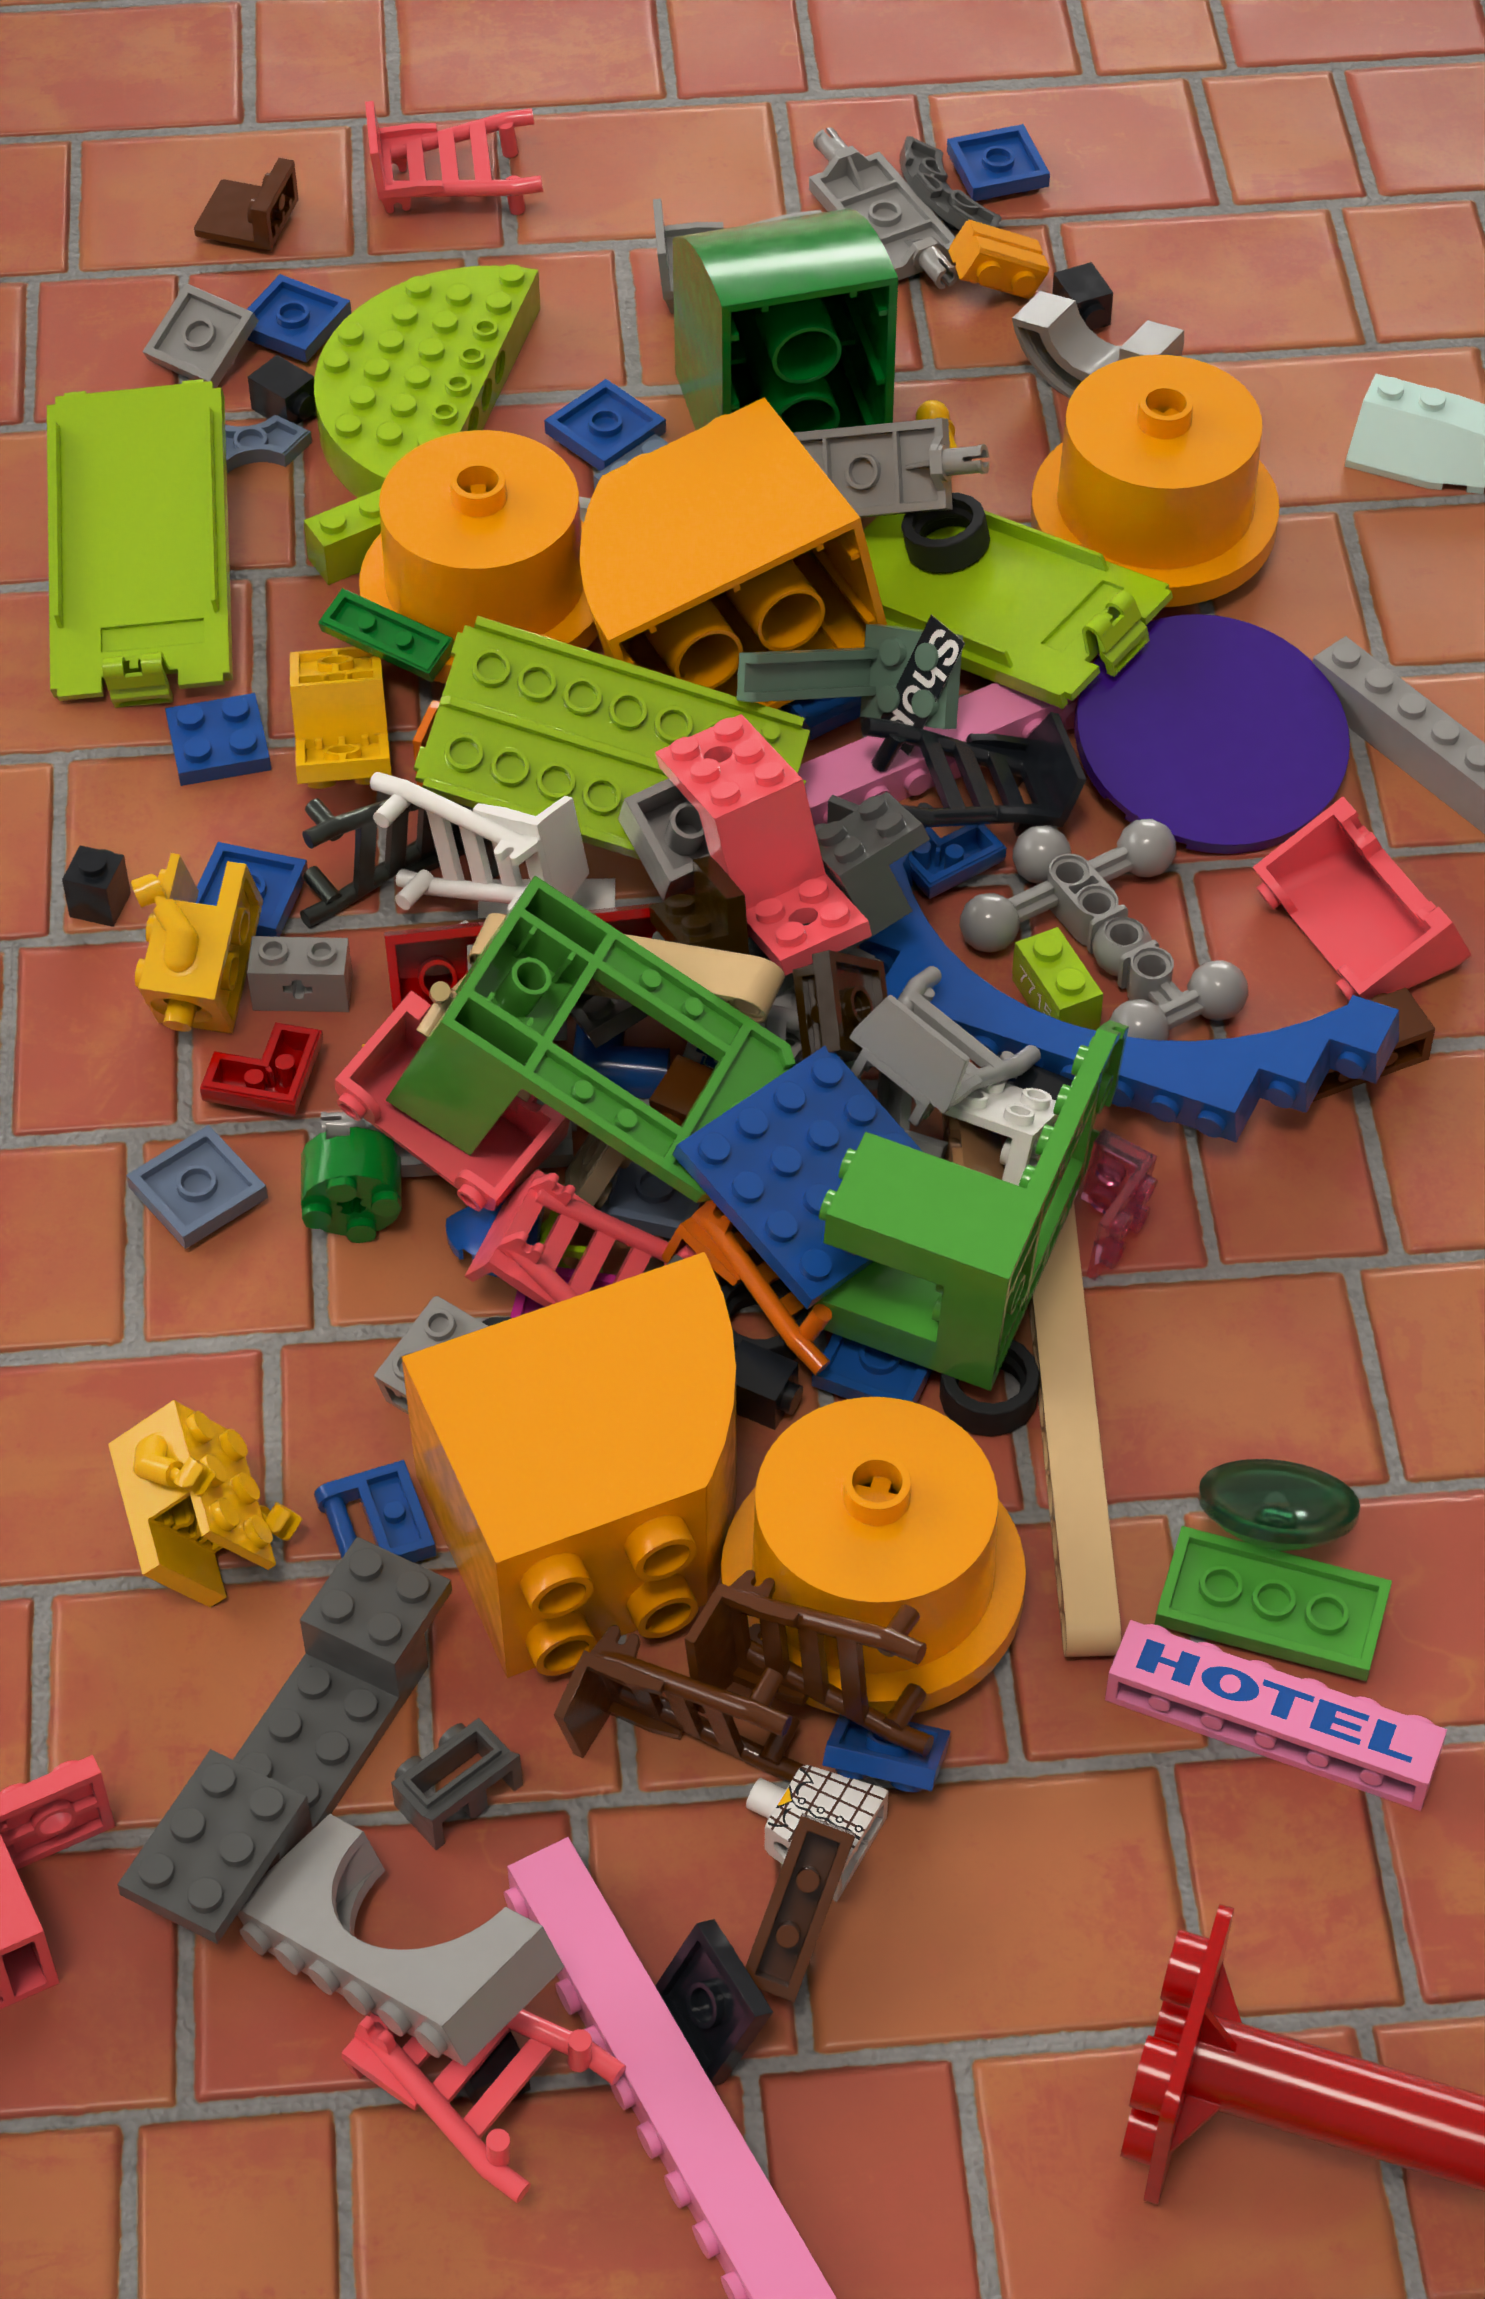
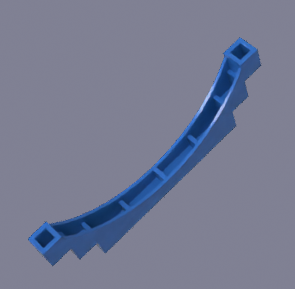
(1183, 1082)

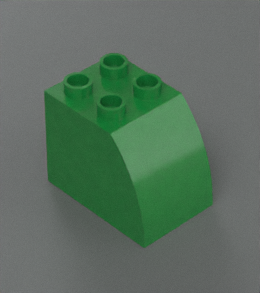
(790, 317)

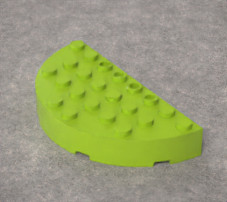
(419, 366)

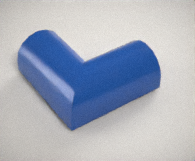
(954, 858)
(630, 1067)

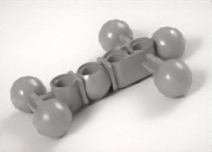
(1090, 911)

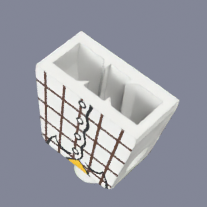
(824, 1796)

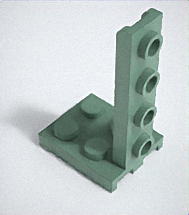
(852, 673)

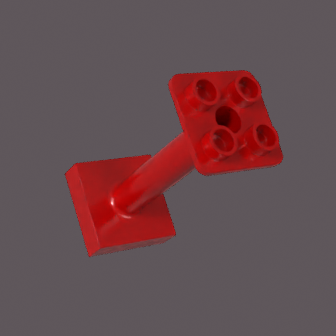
(1215, 2063)

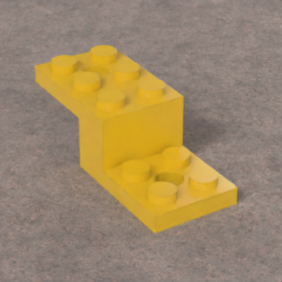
(338, 716)

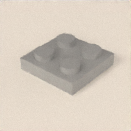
(200, 335)

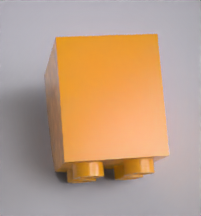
(725, 553)
(584, 1462)

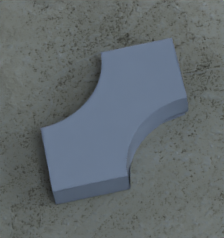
(269, 441)

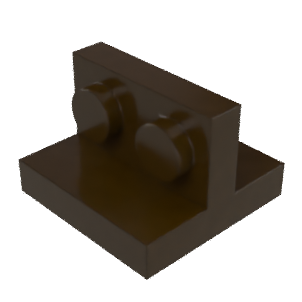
(710, 917)
(835, 999)

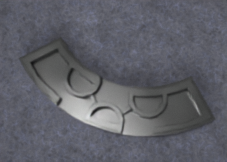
(927, 178)

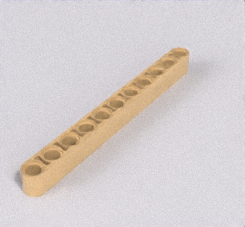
(1073, 1455)

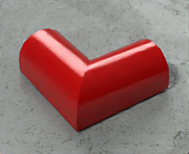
(268, 1083)

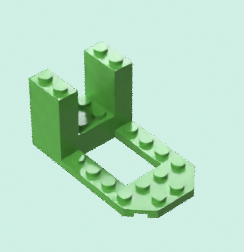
(515, 1003)
(957, 1245)

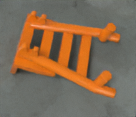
(727, 1251)

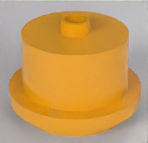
(1163, 476)
(483, 532)
(878, 1513)

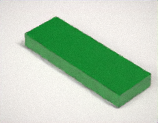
(387, 634)

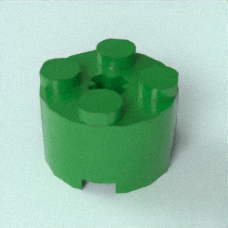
(351, 1184)

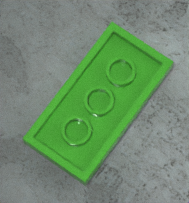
(1273, 1603)

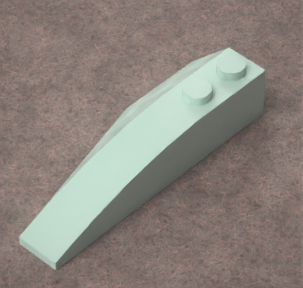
(1419, 436)

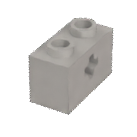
(300, 974)

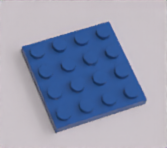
(777, 1160)

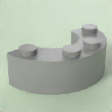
(1068, 351)

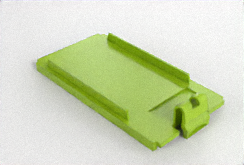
(138, 542)
(1025, 609)
(555, 721)

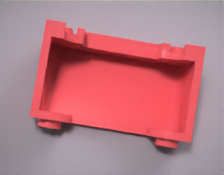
(1359, 906)
(503, 1158)

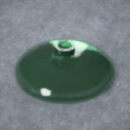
(1278, 1503)

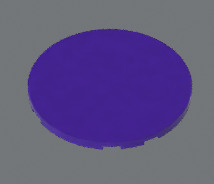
(1215, 734)

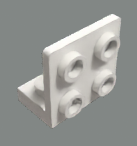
(1013, 1113)

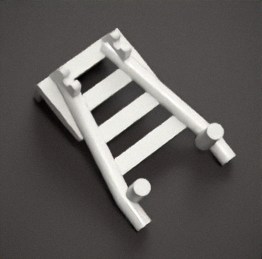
(546, 842)

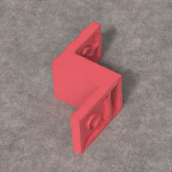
(764, 841)
(34, 1824)

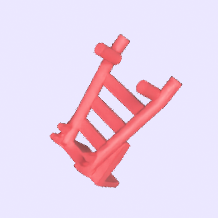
(410, 141)
(533, 1266)
(398, 2073)

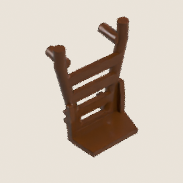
(727, 1651)
(620, 1685)

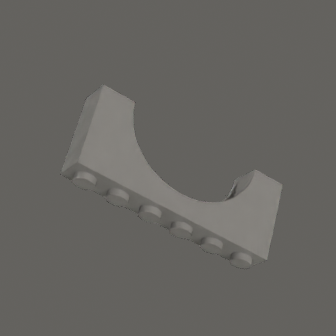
(441, 1994)

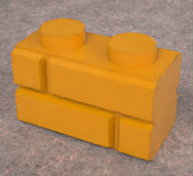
(998, 259)

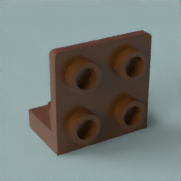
(249, 212)

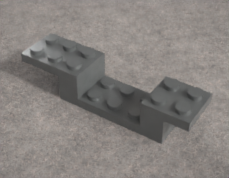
(854, 857)
(306, 1750)

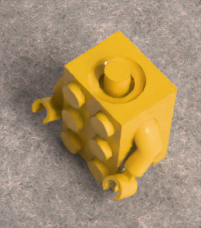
(196, 949)
(190, 1497)

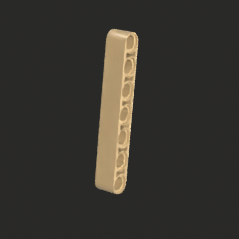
(737, 978)

